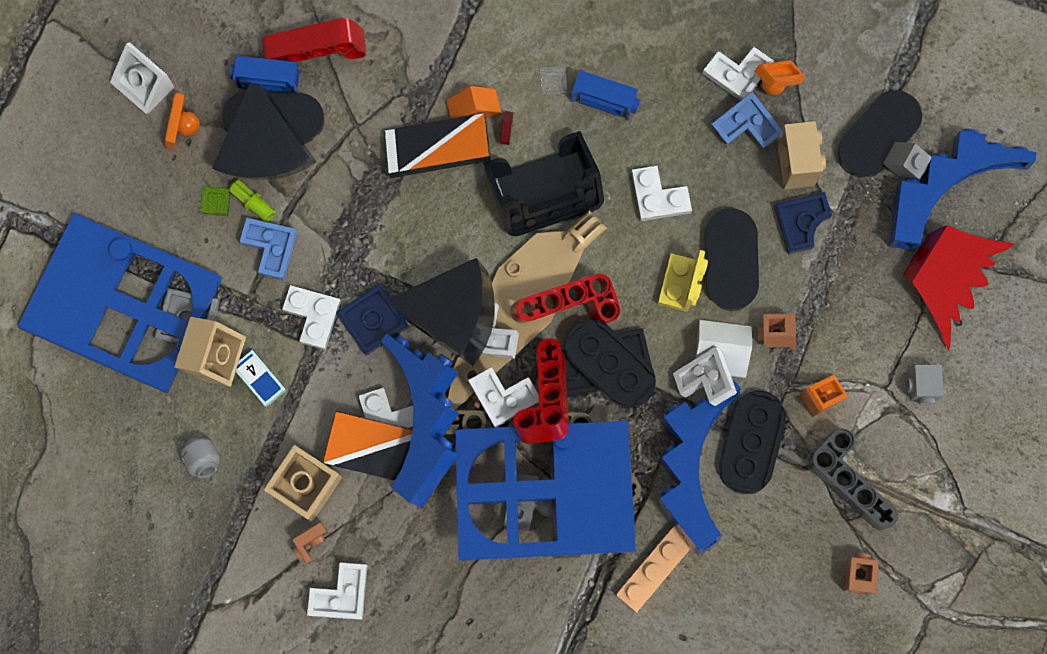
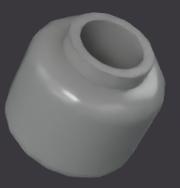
(200, 457)

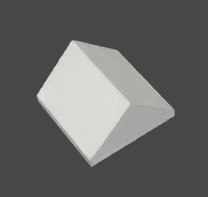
(140, 79)
(731, 339)

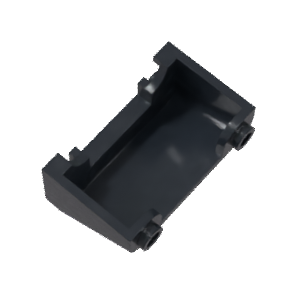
(547, 188)

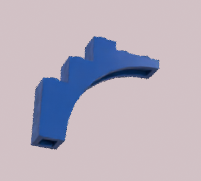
(969, 157)
(429, 451)
(685, 502)

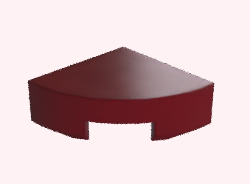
(506, 127)

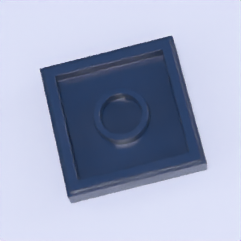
(371, 318)

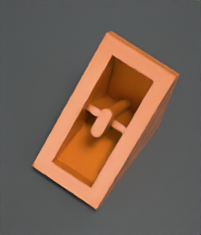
(474, 101)
(823, 395)

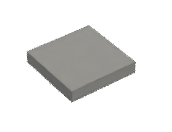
(180, 305)

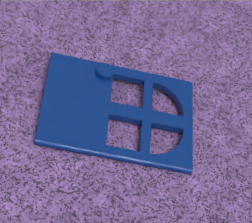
(83, 285)
(589, 491)

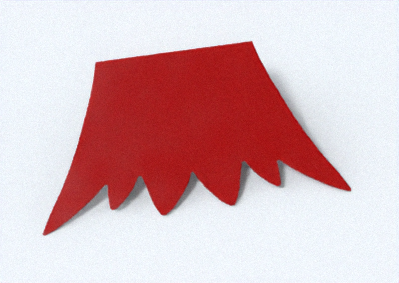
(947, 269)

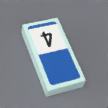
(259, 378)

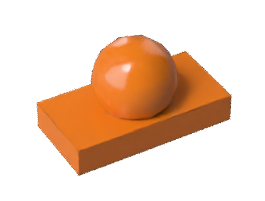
(778, 75)
(180, 122)

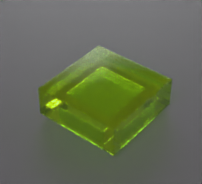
(216, 201)

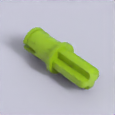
(252, 201)

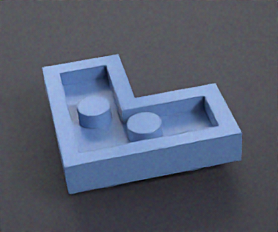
(749, 115)
(275, 241)

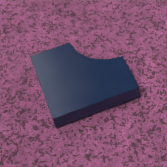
(800, 219)

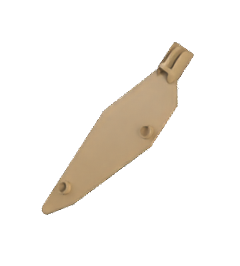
(537, 266)

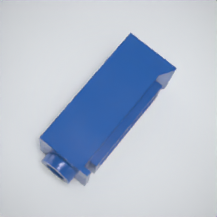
(268, 73)
(605, 94)

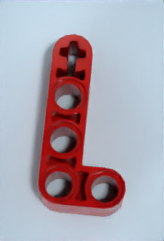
(316, 41)
(562, 301)
(549, 388)

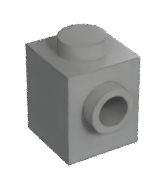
(907, 160)
(925, 383)

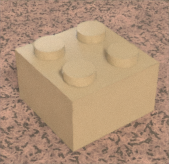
(800, 155)
(210, 351)
(303, 483)

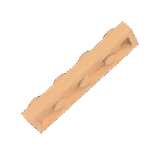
(654, 570)

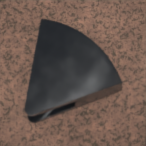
(261, 141)
(453, 309)

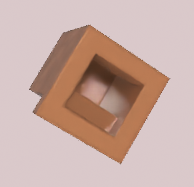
(778, 330)
(868, 583)

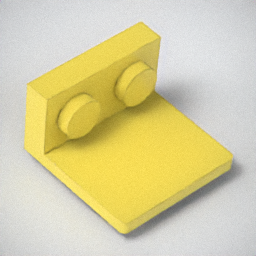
(681, 280)

